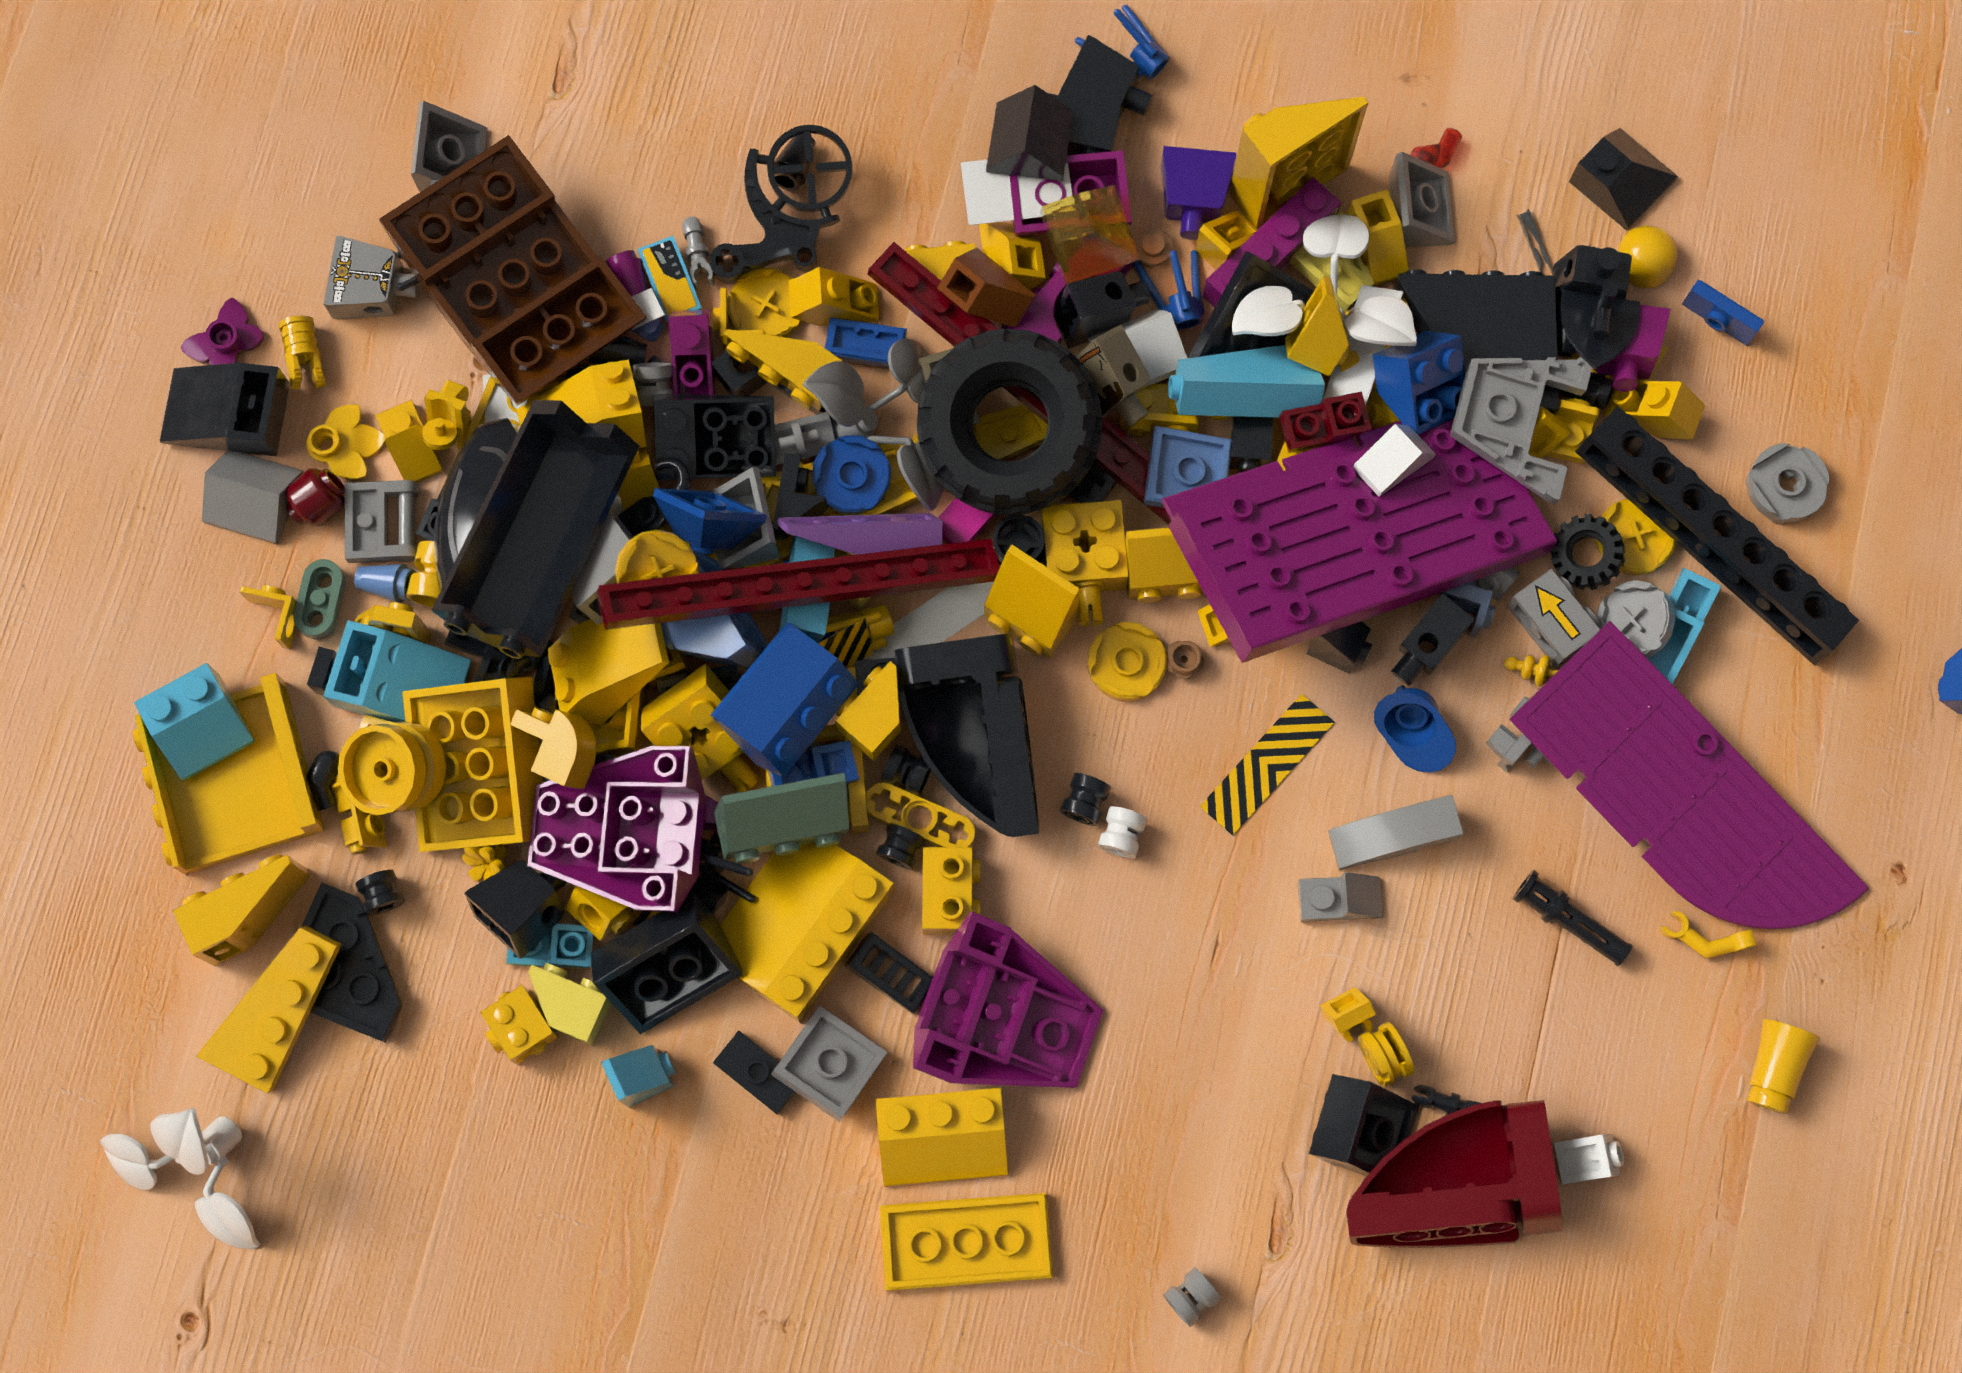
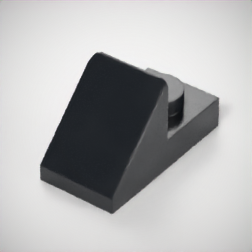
(790, 501)

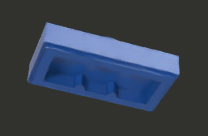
(1722, 312)
(862, 341)

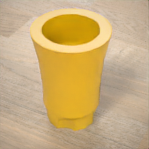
(1780, 1064)

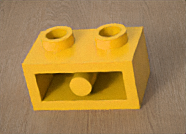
(948, 888)

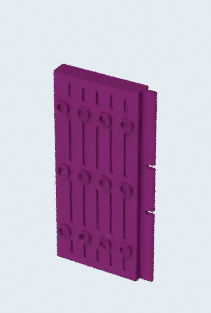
(1322, 551)

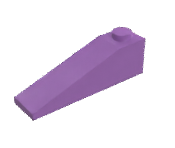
(867, 532)

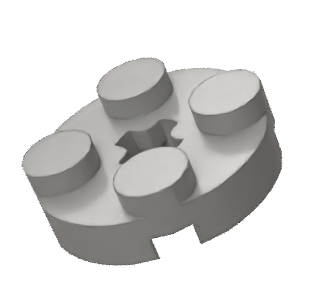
(1780, 504)

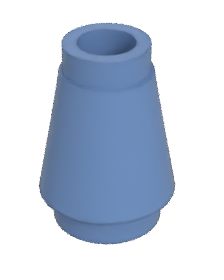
(384, 581)

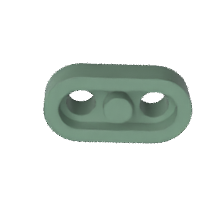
(319, 601)

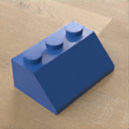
(784, 700)

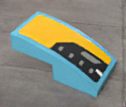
(669, 276)

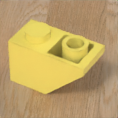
(569, 1006)

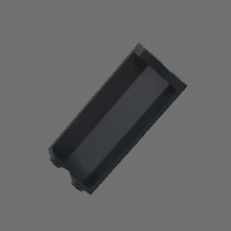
(535, 530)

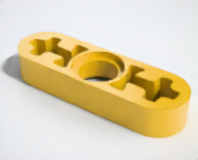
(897, 795)

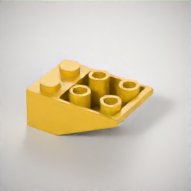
(239, 912)

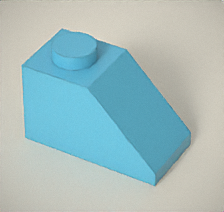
(639, 1074)

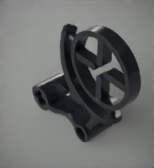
(784, 235)

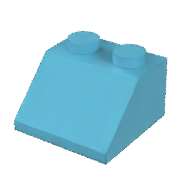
(194, 721)

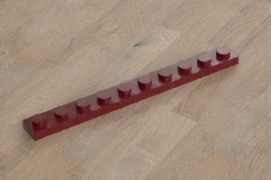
(918, 291)
(796, 583)

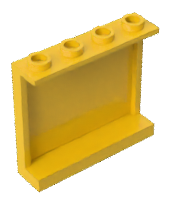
(242, 801)

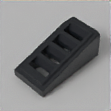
(855, 965)

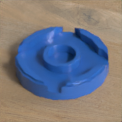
(851, 474)

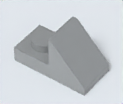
(1340, 898)

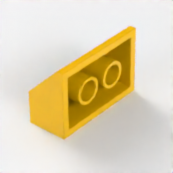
(1158, 567)
(941, 1137)

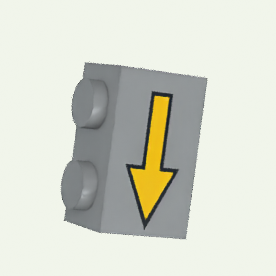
(1554, 617)

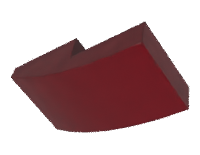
(1325, 422)

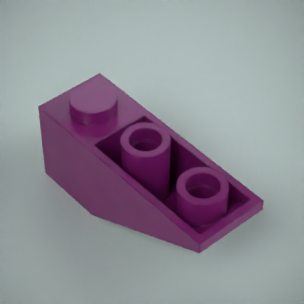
(692, 351)

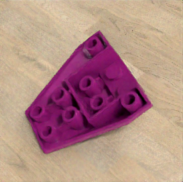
(628, 831)

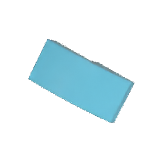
(562, 946)

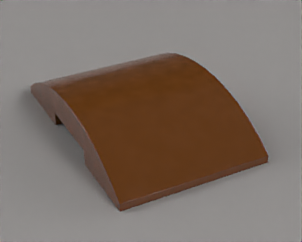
(511, 271)

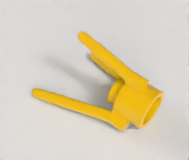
(877, 620)

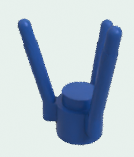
(1147, 54)
(1185, 309)

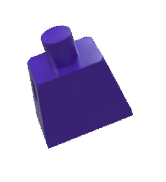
(1195, 186)

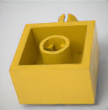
(1102, 567)
(684, 719)

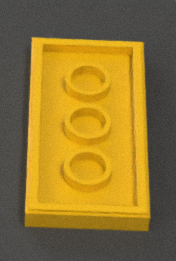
(966, 1241)

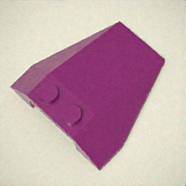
(1002, 1014)

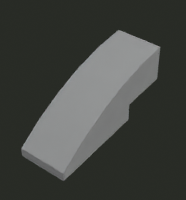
(1396, 832)

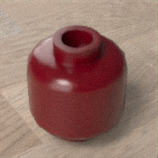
(315, 497)

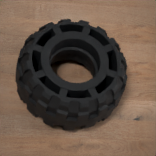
(998, 361)

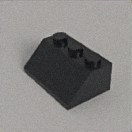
(665, 964)

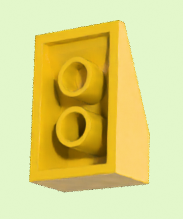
(600, 395)
(1031, 603)
(604, 668)

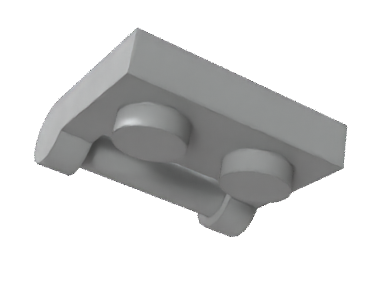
(368, 521)

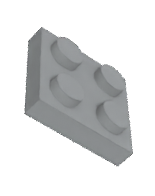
(829, 1063)

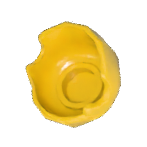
(1652, 255)

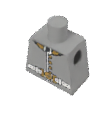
(365, 281)

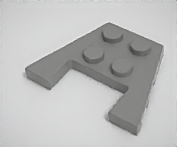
(1501, 411)

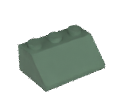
(783, 818)

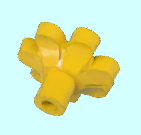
(485, 860)

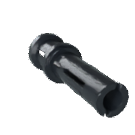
(1614, 948)

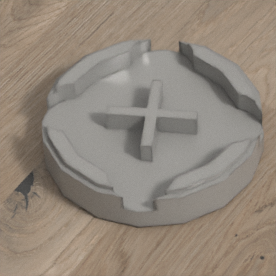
(1641, 614)

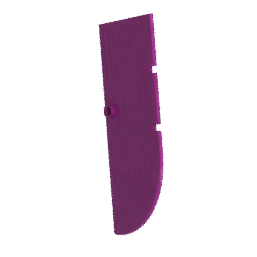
(1684, 790)

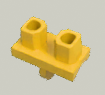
(446, 416)

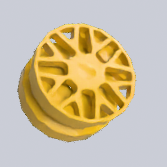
(1386, 1054)

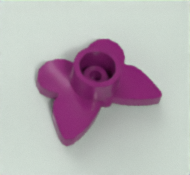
(224, 337)

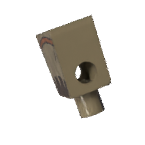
(1116, 374)

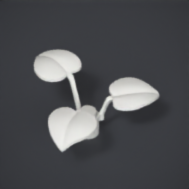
(1378, 321)
(182, 1140)

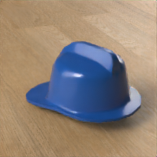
(1415, 729)

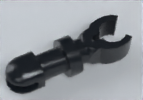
(514, 667)
(1439, 1100)

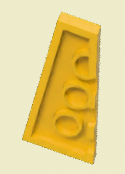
(270, 1017)

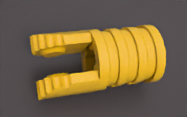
(300, 349)

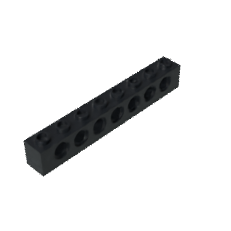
(1724, 554)

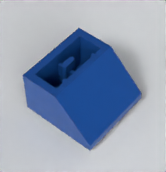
(1422, 380)

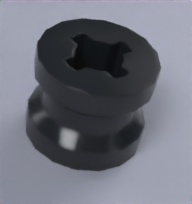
(900, 846)
(380, 892)

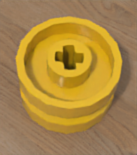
(391, 768)

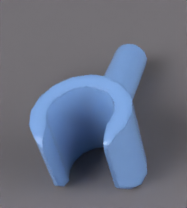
(651, 330)

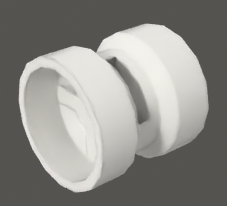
(1122, 832)

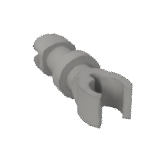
(696, 250)

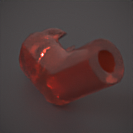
(1440, 153)

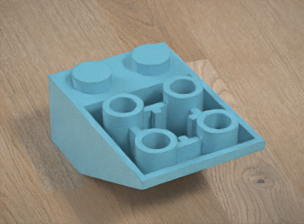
(380, 664)

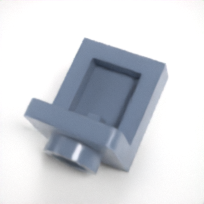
(1474, 601)

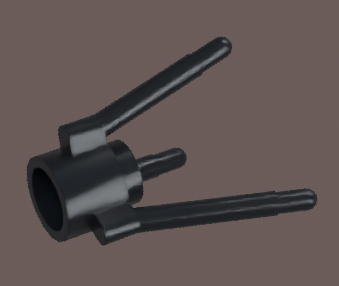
(713, 862)

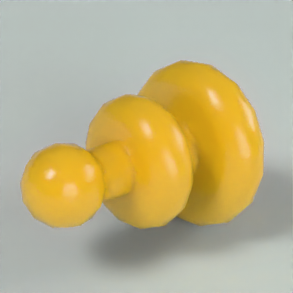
(1529, 667)

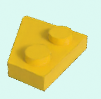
(397, 619)

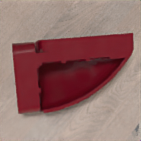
(1462, 1182)

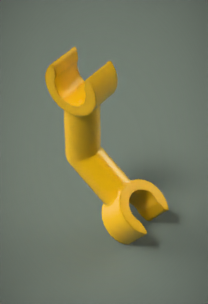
(1709, 949)

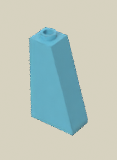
(1244, 384)

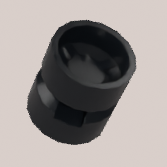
(1022, 533)

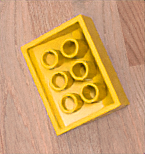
(1291, 147)
(488, 763)
(803, 923)

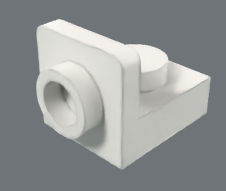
(1589, 1158)

